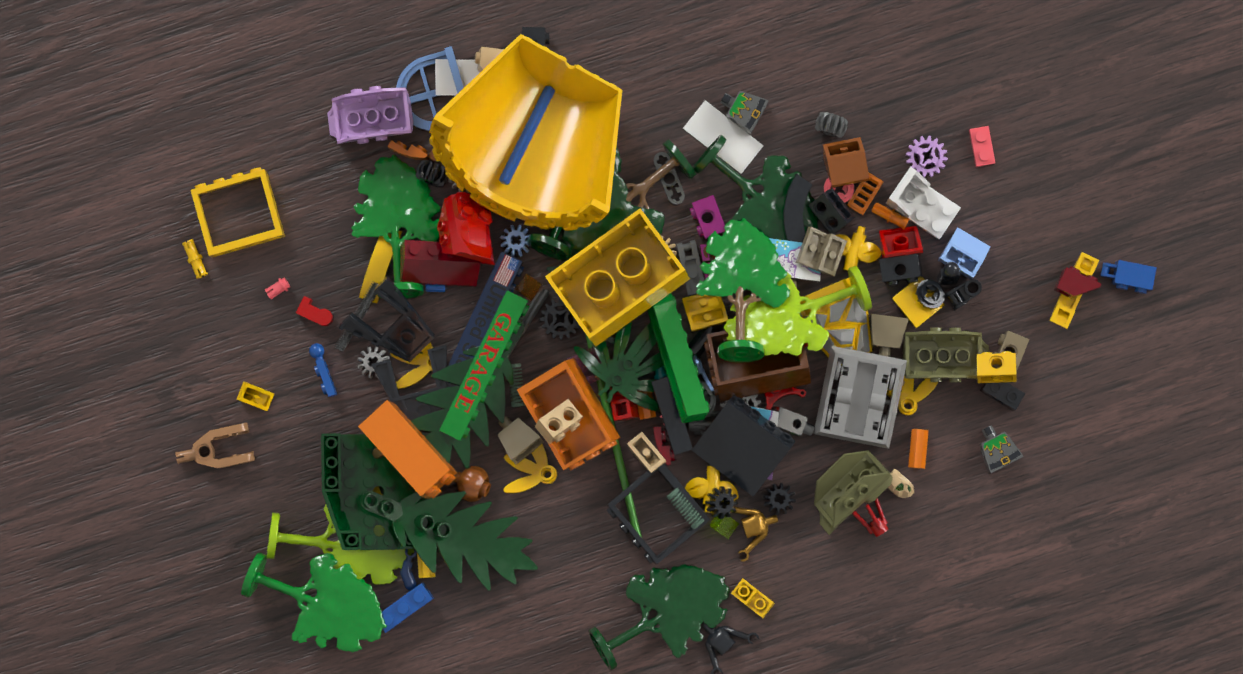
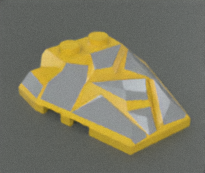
(842, 319)

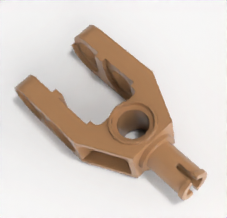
(207, 439)

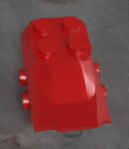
(465, 228)

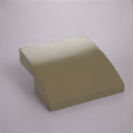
(821, 251)

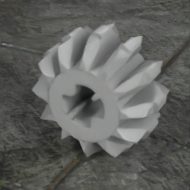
(366, 359)

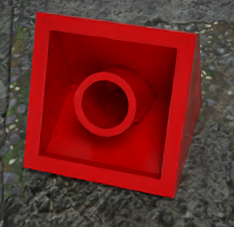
(900, 242)

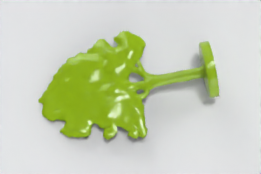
(783, 326)
(363, 562)

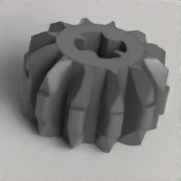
(831, 124)

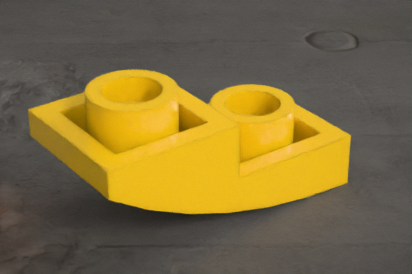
(752, 598)

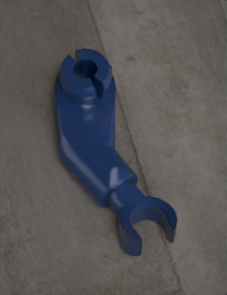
(406, 573)

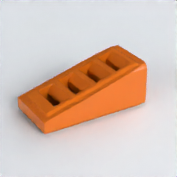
(855, 207)

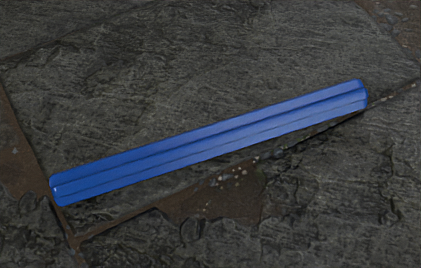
(527, 135)

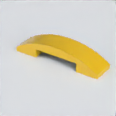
(378, 265)
(1066, 306)

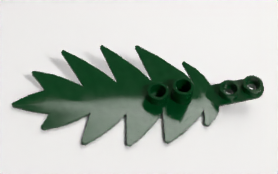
(444, 398)
(430, 526)

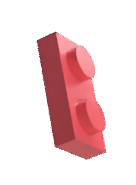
(982, 146)

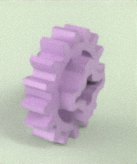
(934, 161)

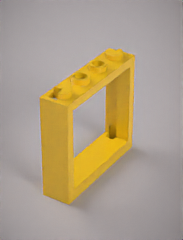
(244, 242)

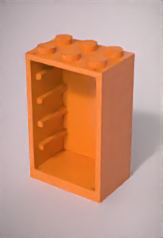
(595, 427)
(408, 450)

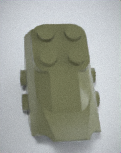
(942, 354)
(847, 485)

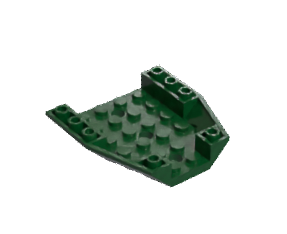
(346, 474)

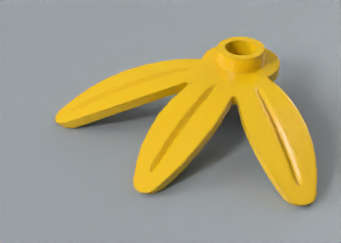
(418, 373)
(909, 397)
(537, 470)

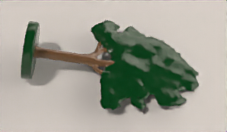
(621, 201)

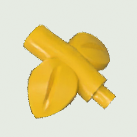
(858, 249)
(700, 487)

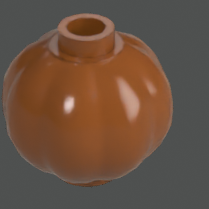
(474, 482)

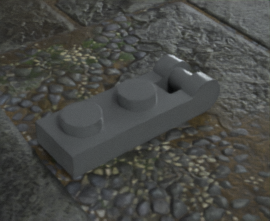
(691, 265)

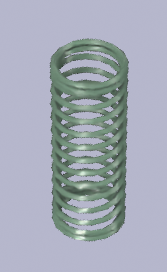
(515, 390)
(675, 493)

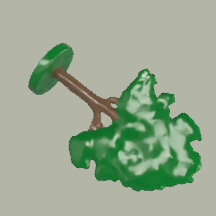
(743, 262)

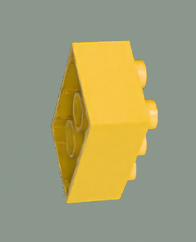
(617, 277)

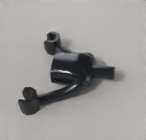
(722, 642)

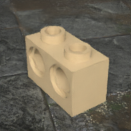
(556, 419)

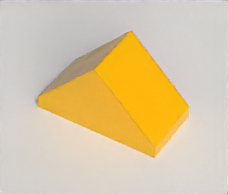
(255, 396)

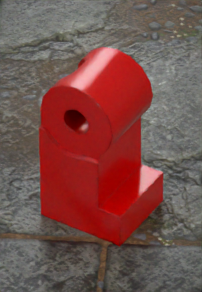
(319, 316)

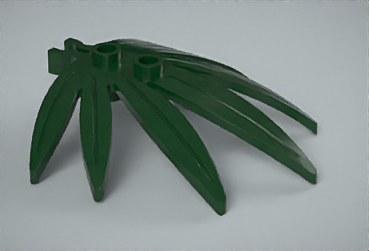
(624, 370)

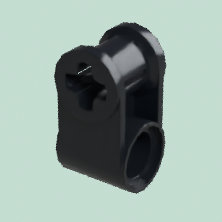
(962, 294)

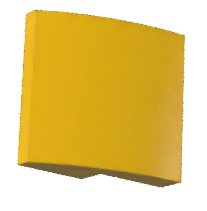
(908, 304)
(704, 311)

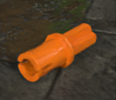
(890, 215)

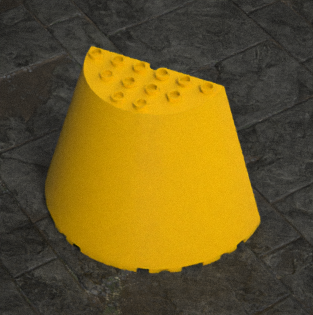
(570, 158)

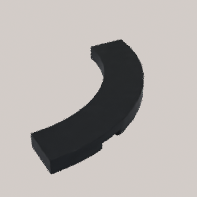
(794, 209)

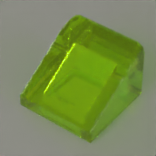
(724, 526)

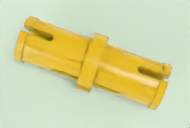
(194, 259)

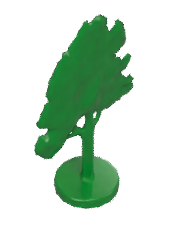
(395, 202)
(341, 609)

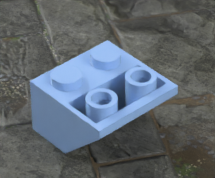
(965, 252)

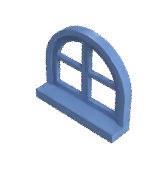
(419, 64)

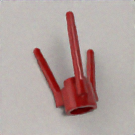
(878, 525)

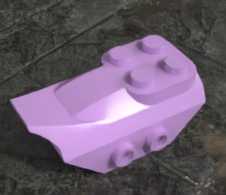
(370, 115)

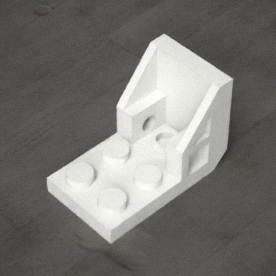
(922, 204)

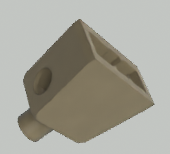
(887, 332)
(518, 439)

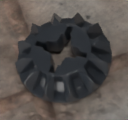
(927, 286)

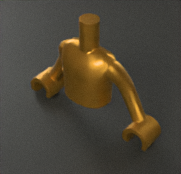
(754, 526)

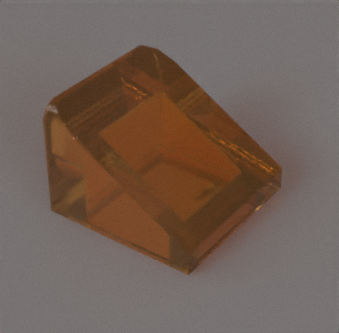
(529, 287)

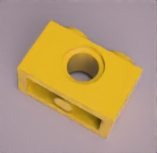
(1005, 373)

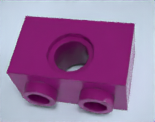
(707, 206)

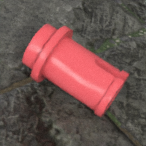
(277, 288)

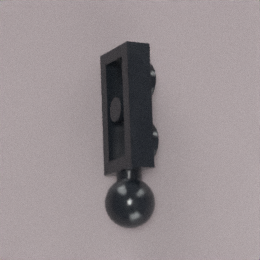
(949, 274)

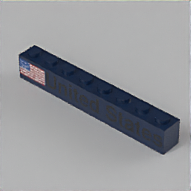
(499, 282)

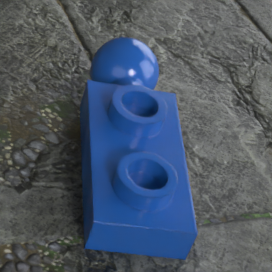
(321, 369)

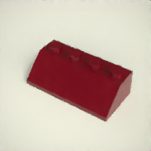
(426, 264)

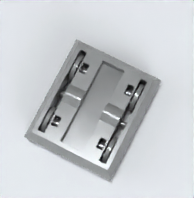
(860, 397)

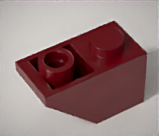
(1075, 284)

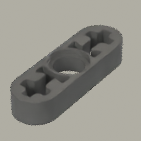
(669, 194)

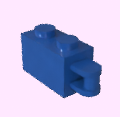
(1130, 275)

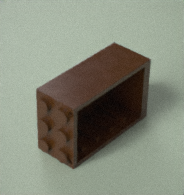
(754, 377)

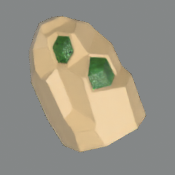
(900, 485)

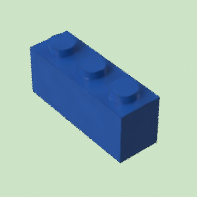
(406, 606)

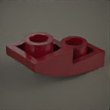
(663, 450)

